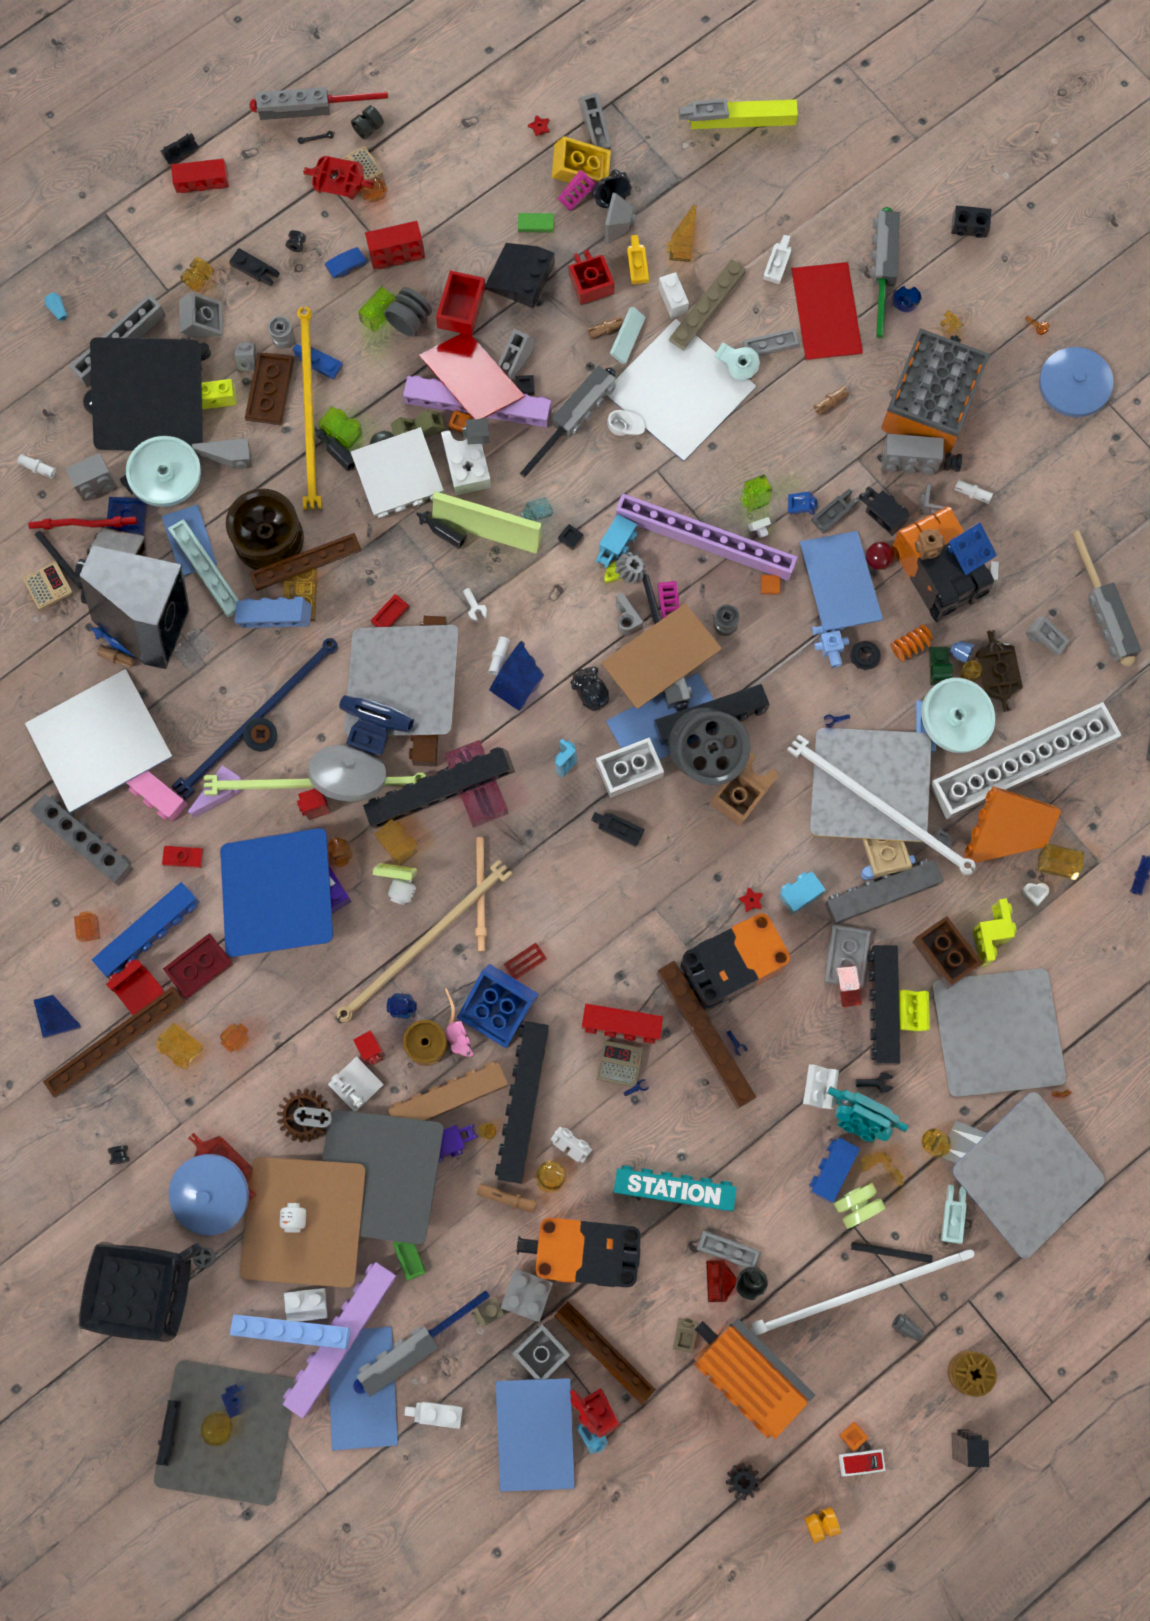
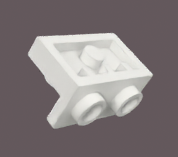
(817, 1085)

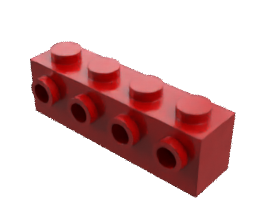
(622, 1022)

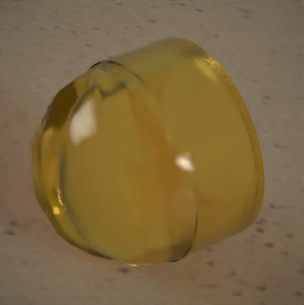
(487, 1131)

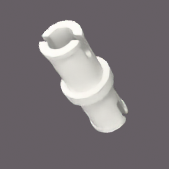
(36, 466)
(973, 491)
(499, 655)

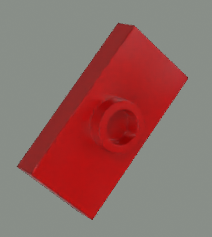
(182, 857)

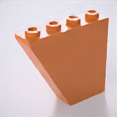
(1010, 825)

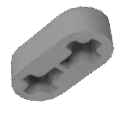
(312, 1122)

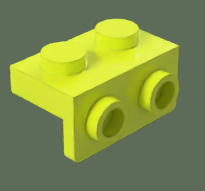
(914, 1011)

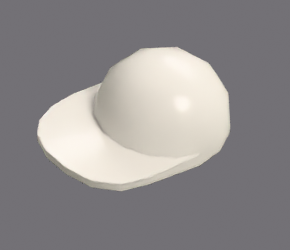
(625, 423)

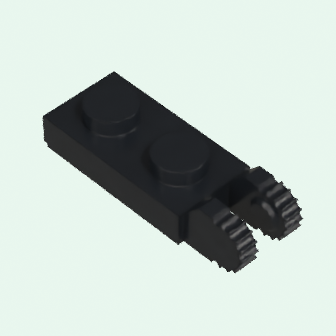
(253, 266)

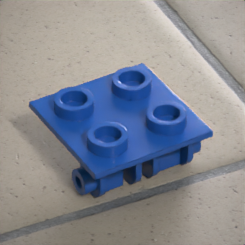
(972, 548)

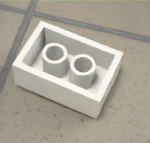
(629, 767)

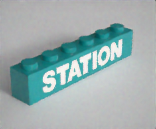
(674, 1189)

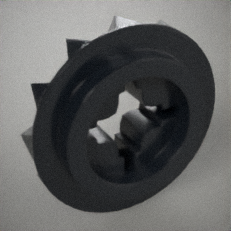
(866, 647)

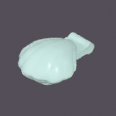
(741, 362)

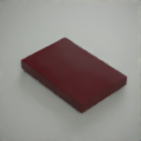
(198, 966)

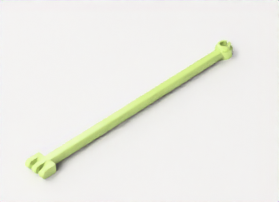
(285, 783)

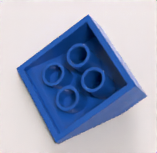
(497, 1005)

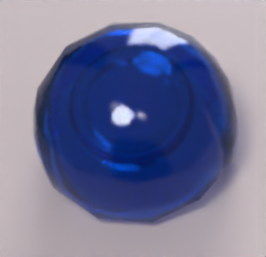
(906, 299)

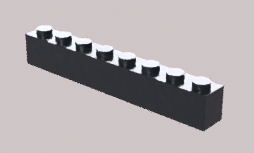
(439, 787)
(523, 1102)

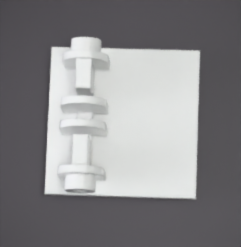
(355, 1084)

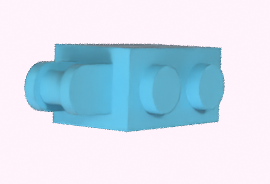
(616, 540)

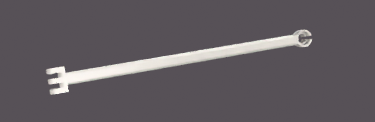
(802, 749)
(760, 1327)

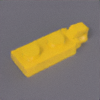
(637, 262)

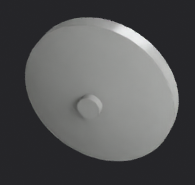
(346, 773)

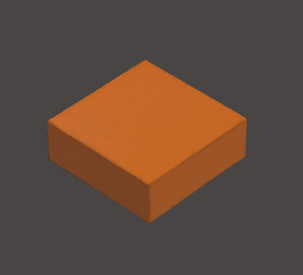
(458, 421)
(770, 584)
(853, 1436)

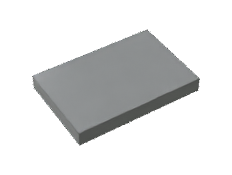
(847, 948)

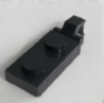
(618, 828)

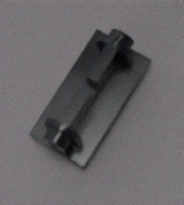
(179, 148)

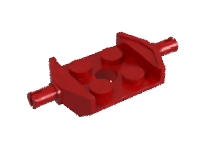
(346, 184)

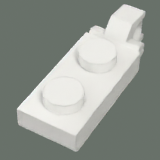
(778, 261)
(436, 1414)

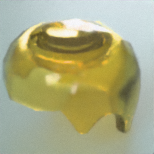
(550, 1176)
(216, 1429)

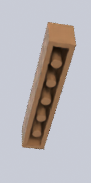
(453, 1095)

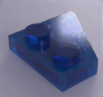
(54, 1017)

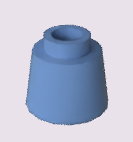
(962, 650)

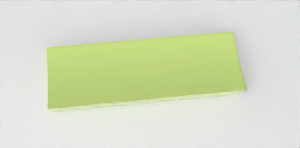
(487, 522)

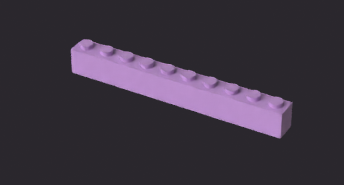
(707, 537)

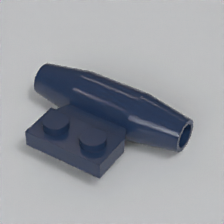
(374, 720)

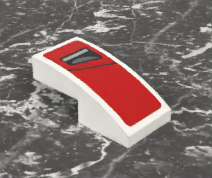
(862, 1462)

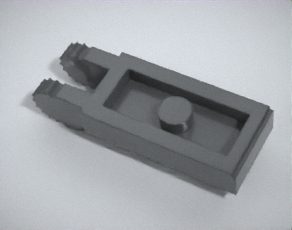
(834, 512)

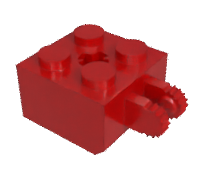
(591, 278)

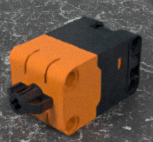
(585, 1252)

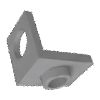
(924, 499)

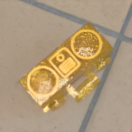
(305, 587)

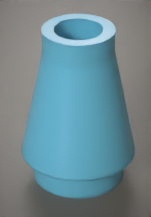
(55, 305)

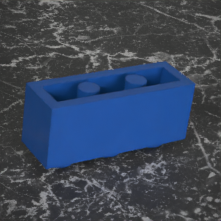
(833, 1169)

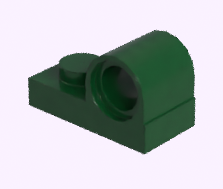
(939, 664)

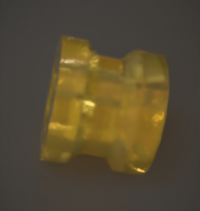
(974, 669)

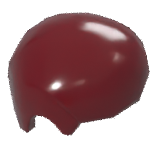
(880, 556)

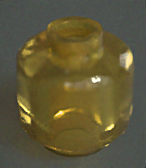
(936, 1143)

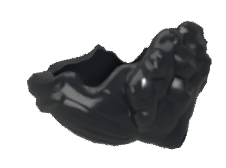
(614, 183)
(590, 688)

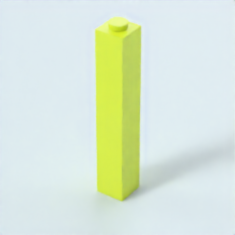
(754, 115)

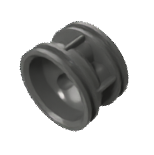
(695, 723)

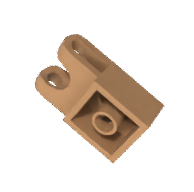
(748, 787)

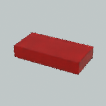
(390, 612)

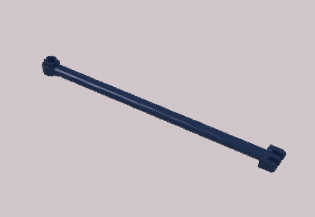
(261, 712)

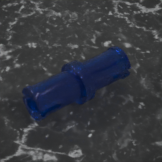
(1141, 876)

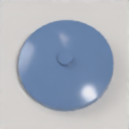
(1076, 382)
(208, 1194)

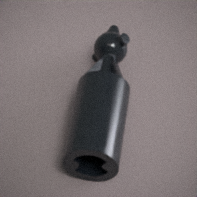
(336, 449)
(443, 530)

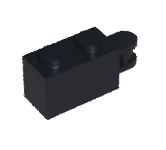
(884, 510)

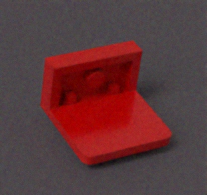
(135, 986)
(595, 1412)

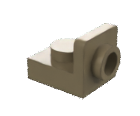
(488, 1312)
(685, 1335)

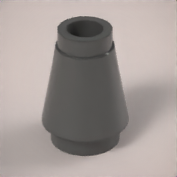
(906, 1327)

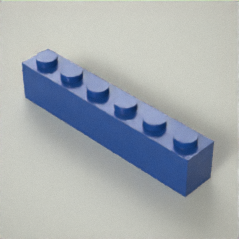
(146, 930)

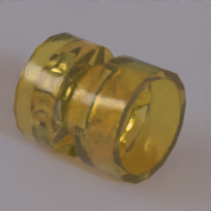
(198, 272)

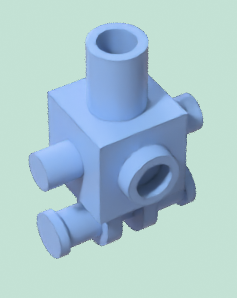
(830, 644)

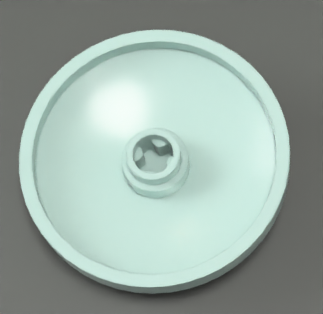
(163, 471)
(958, 715)

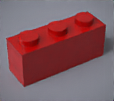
(200, 175)

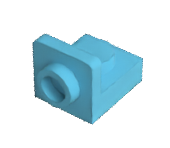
(592, 1441)

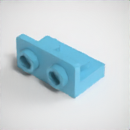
(566, 758)

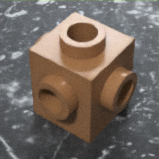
(929, 544)

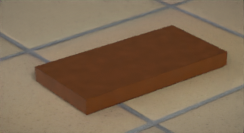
(269, 388)

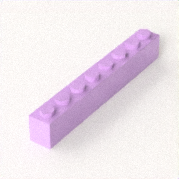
(435, 395)
(327, 1360)

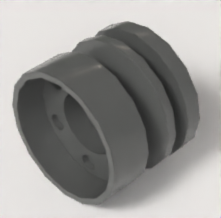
(408, 311)

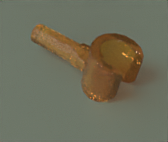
(1040, 328)

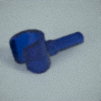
(835, 719)
(736, 1043)
(636, 1088)

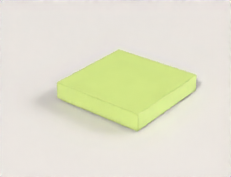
(395, 871)

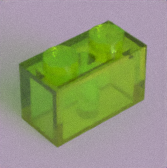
(372, 312)
(341, 427)
(756, 493)

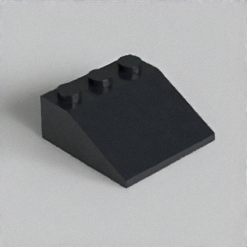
(521, 273)

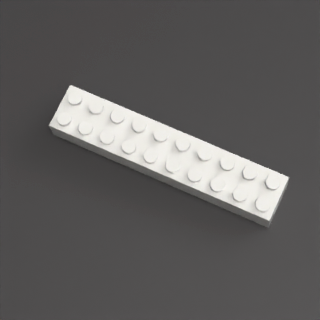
(1025, 760)

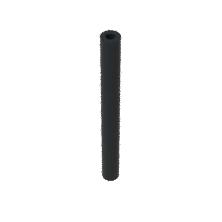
(58, 558)
(891, 1252)

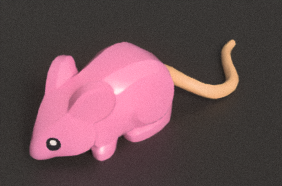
(456, 1034)

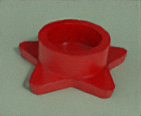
(539, 130)
(756, 900)

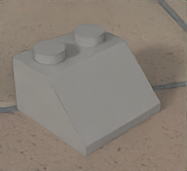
(200, 316)

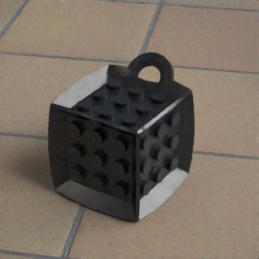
(135, 1291)

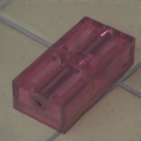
(484, 802)

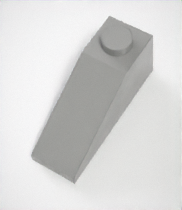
(594, 120)
(516, 352)
(229, 452)

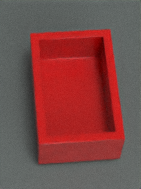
(395, 245)
(460, 303)

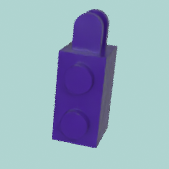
(453, 1143)

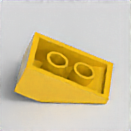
(575, 155)

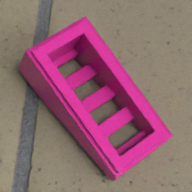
(585, 189)
(663, 586)

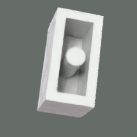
(673, 295)

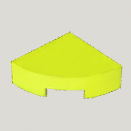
(610, 575)

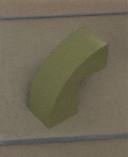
(429, 421)

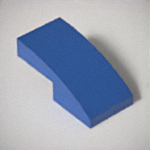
(344, 262)

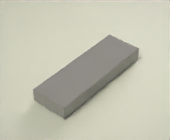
(773, 342)
(728, 1250)

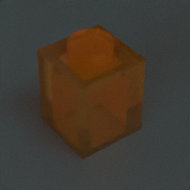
(86, 926)

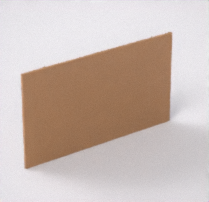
(661, 656)

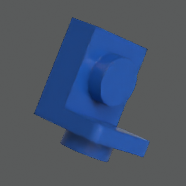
(802, 503)

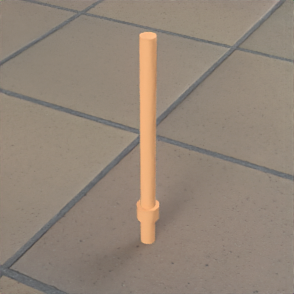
(480, 931)

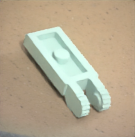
(954, 1216)

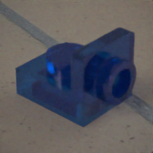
(232, 1404)

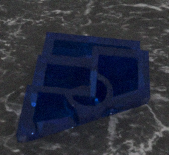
(517, 678)

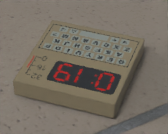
(620, 1063)

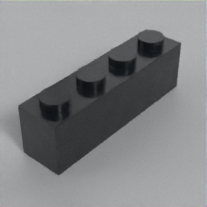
(970, 1448)

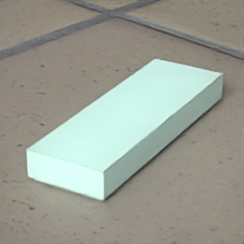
(627, 335)

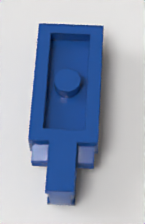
(321, 362)

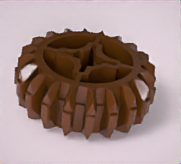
(286, 1118)

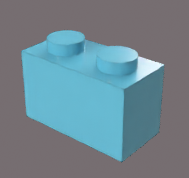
(801, 892)

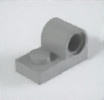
(629, 615)
(1045, 632)

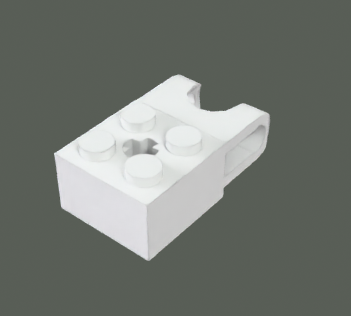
(463, 458)

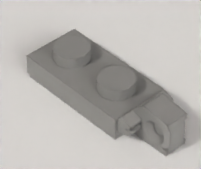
(704, 110)

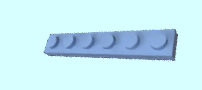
(290, 1331)

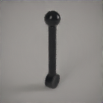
(330, 135)

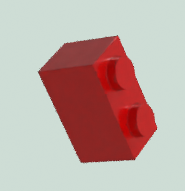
(313, 804)
(369, 1048)

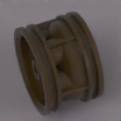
(253, 507)

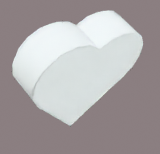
(1036, 893)

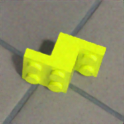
(994, 932)

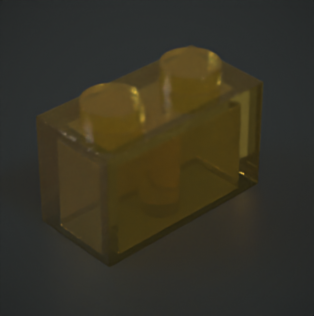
(396, 842)
(1060, 861)

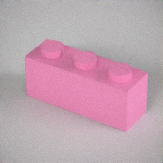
(157, 795)

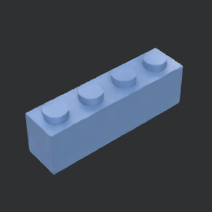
(273, 613)

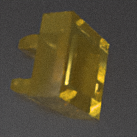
(953, 320)

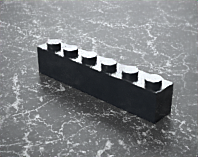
(738, 704)
(885, 1005)

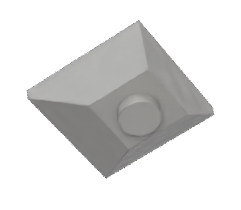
(619, 218)

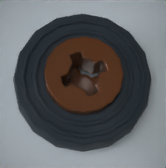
(254, 729)

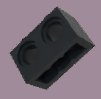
(971, 217)

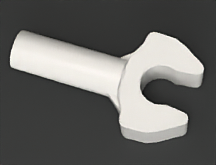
(474, 606)

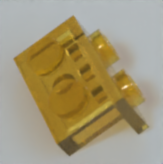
(178, 1046)

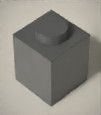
(477, 431)

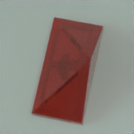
(719, 1281)

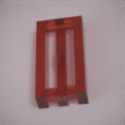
(522, 954)

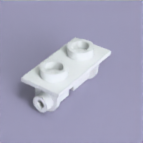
(564, 1138)

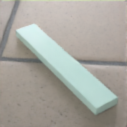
(204, 567)

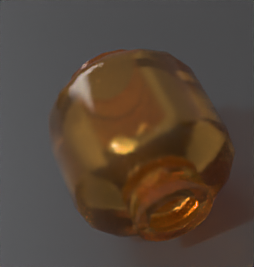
(377, 193)
(339, 852)
(234, 1037)

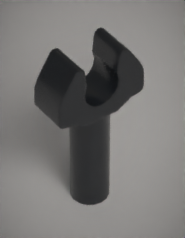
(876, 1082)

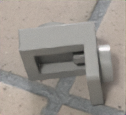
(245, 356)

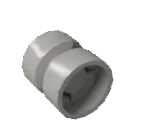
(281, 332)

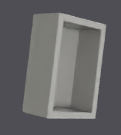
(912, 454)

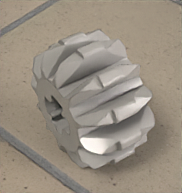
(630, 568)

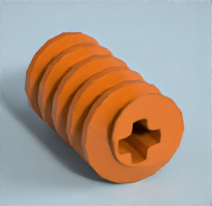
(911, 642)

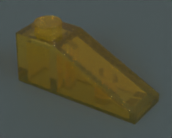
(682, 238)

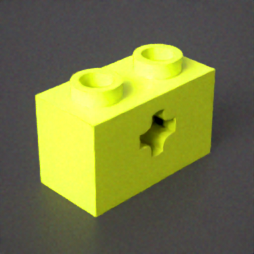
(218, 394)

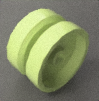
(858, 1203)

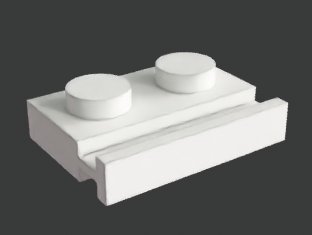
(306, 1305)

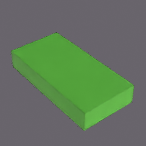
(536, 222)
(409, 1259)

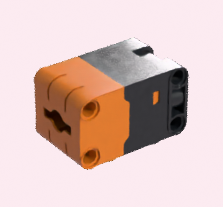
(941, 578)
(734, 961)

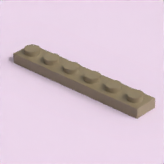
(707, 304)

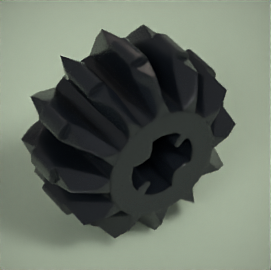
(737, 1486)

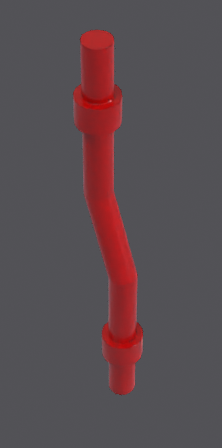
(48, 523)

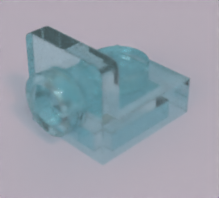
(537, 509)

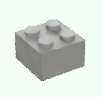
(91, 477)
(527, 1295)
(541, 1353)

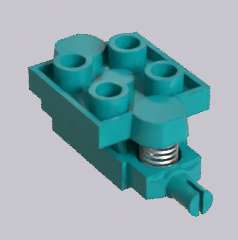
(865, 1116)

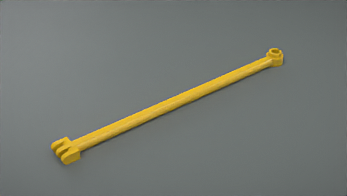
(311, 496)

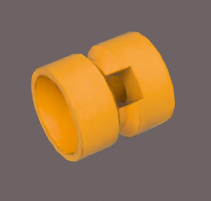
(822, 1525)

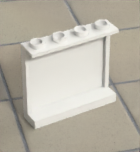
(397, 472)

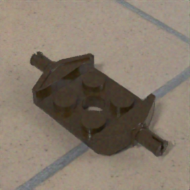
(996, 684)

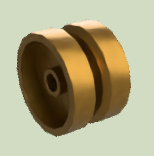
(430, 1053)

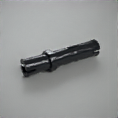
(166, 1442)

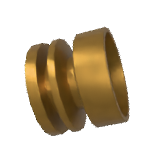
(961, 1379)

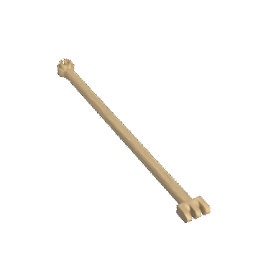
(425, 940)

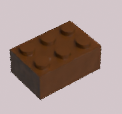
(947, 952)

